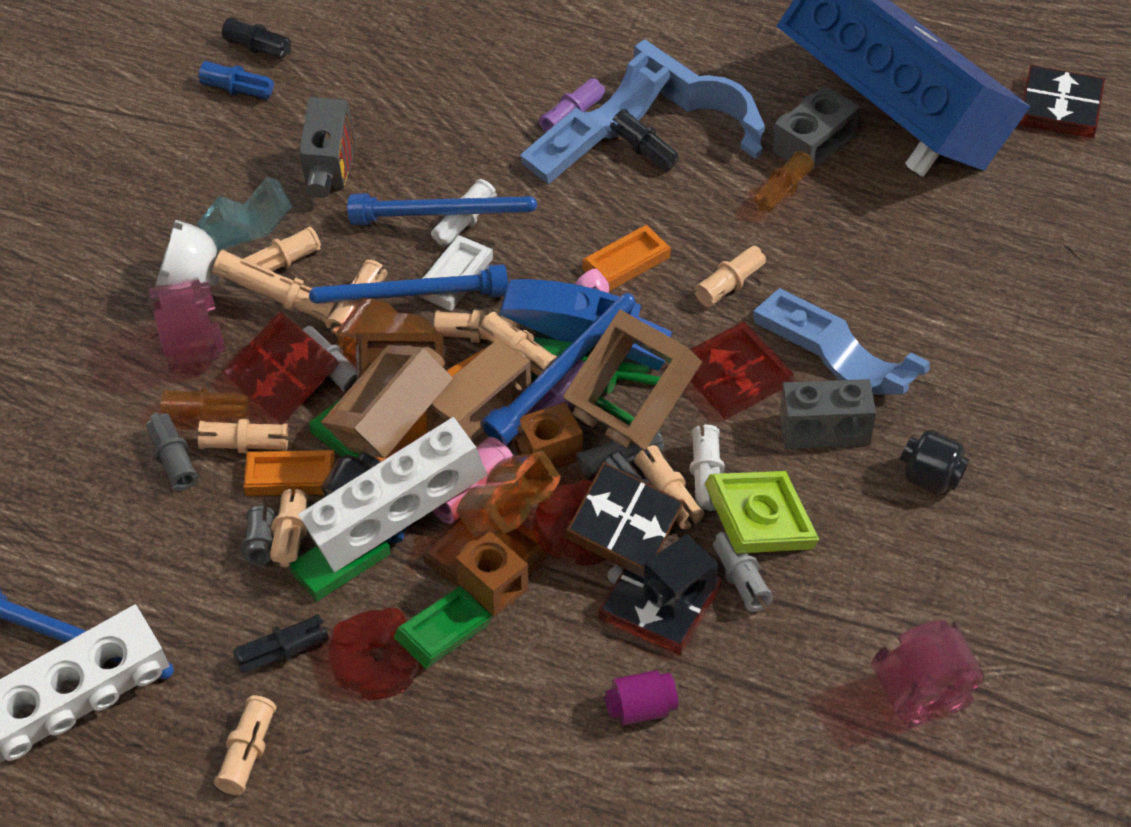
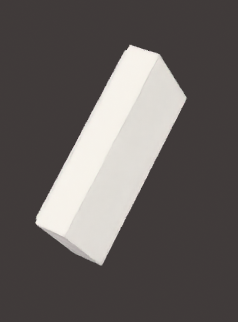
(459, 259)

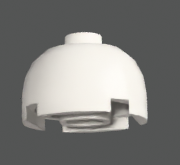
(188, 256)

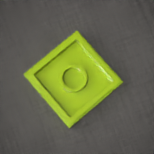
(761, 512)

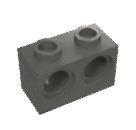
(816, 126)
(827, 413)

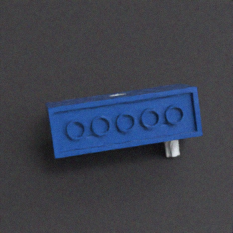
(909, 77)

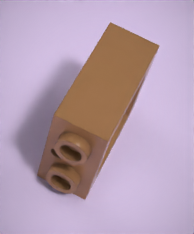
(605, 361)
(482, 385)
(388, 399)

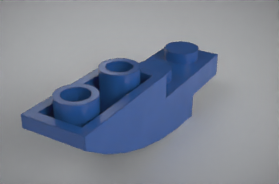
(567, 311)

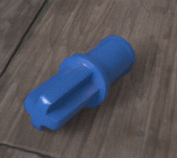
(235, 80)

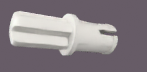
(452, 225)
(705, 462)

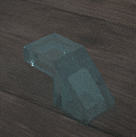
(236, 223)

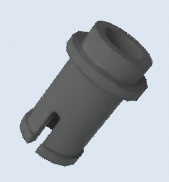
(259, 536)

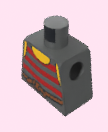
(326, 160)

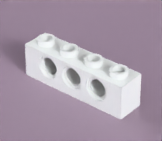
(393, 494)
(82, 661)

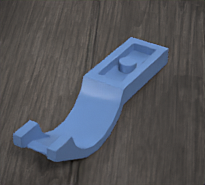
(707, 92)
(583, 130)
(834, 343)

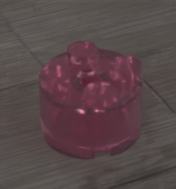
(185, 323)
(928, 672)

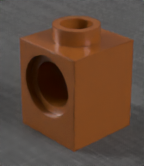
(550, 431)
(496, 588)

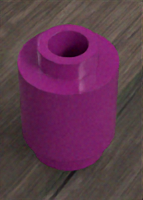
(641, 697)

